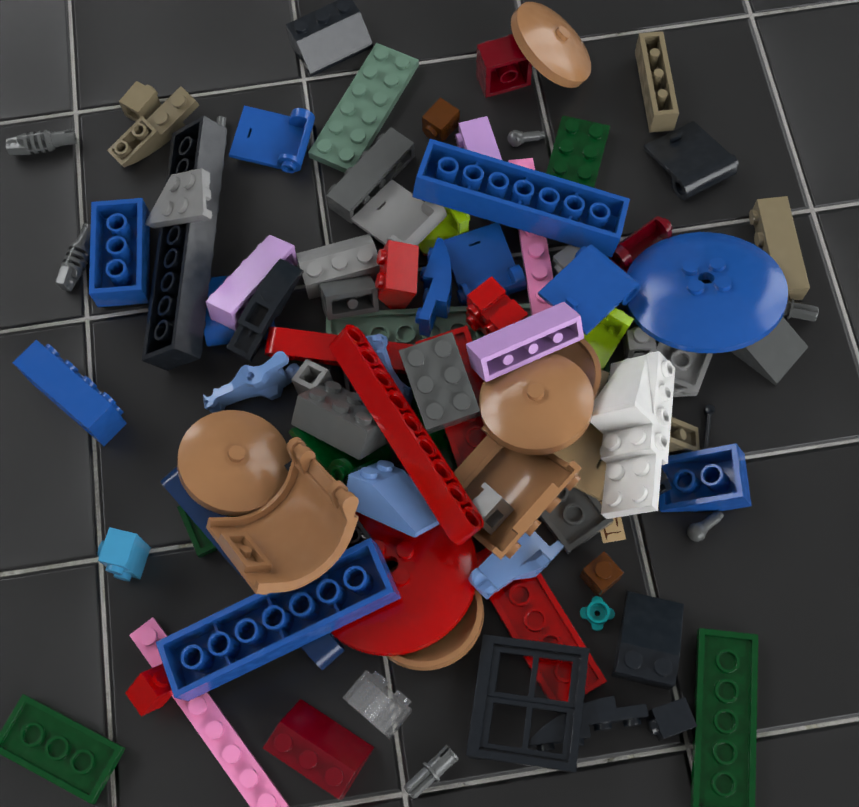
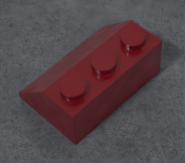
(319, 748)

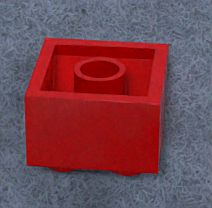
(397, 274)

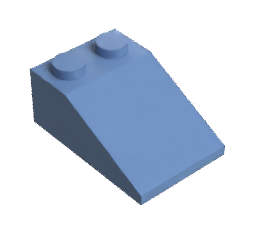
(391, 498)

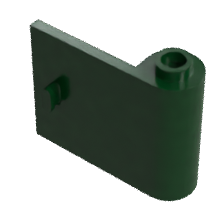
(337, 462)

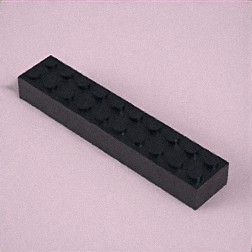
(185, 255)

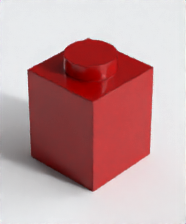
(150, 690)

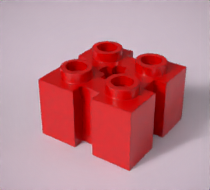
(491, 308)

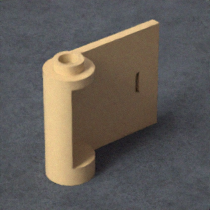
(587, 455)

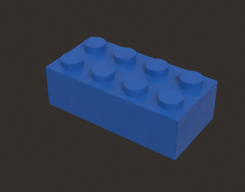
(119, 253)
(71, 391)

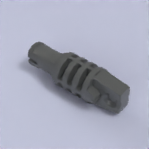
(40, 141)
(75, 260)

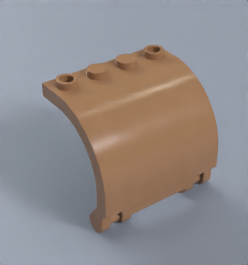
(525, 483)
(293, 534)

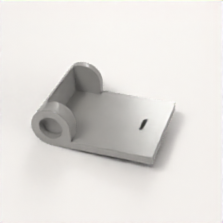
(398, 216)

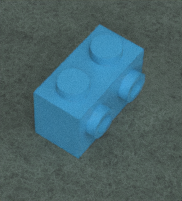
(123, 554)

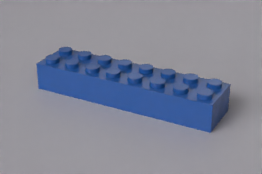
(520, 197)
(275, 623)

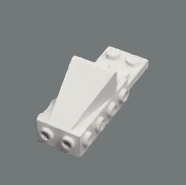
(636, 428)

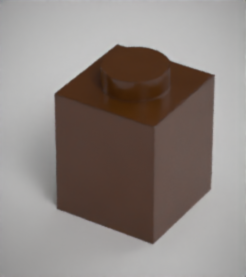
(440, 120)
(601, 574)

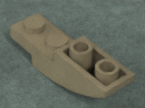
(151, 134)

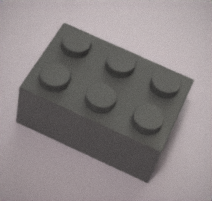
(440, 383)
(338, 419)

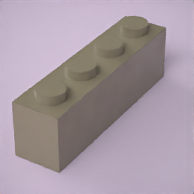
(656, 82)
(778, 238)

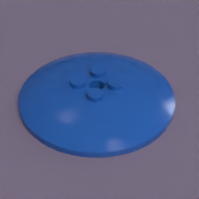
(718, 317)

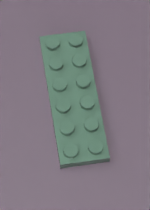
(364, 108)

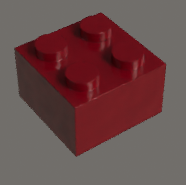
(502, 66)

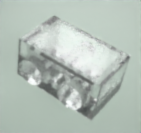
(378, 704)

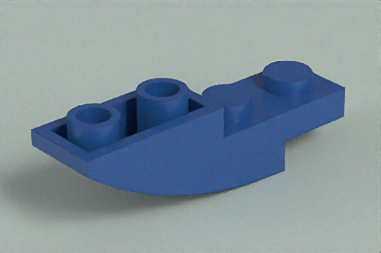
(437, 288)

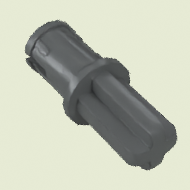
(801, 311)
(431, 772)

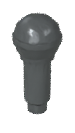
(516, 137)
(698, 530)

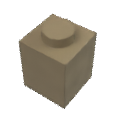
(140, 101)

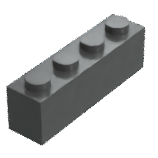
(370, 173)

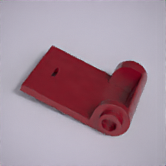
(641, 239)

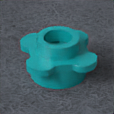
(597, 605)

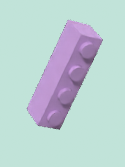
(478, 137)
(234, 294)
(525, 341)

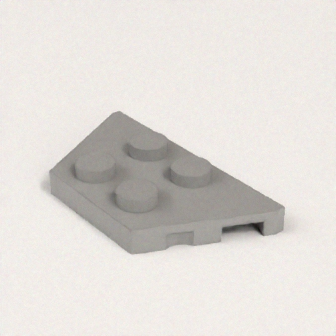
(182, 200)
(689, 369)

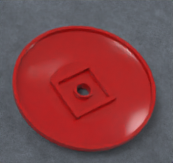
(432, 590)

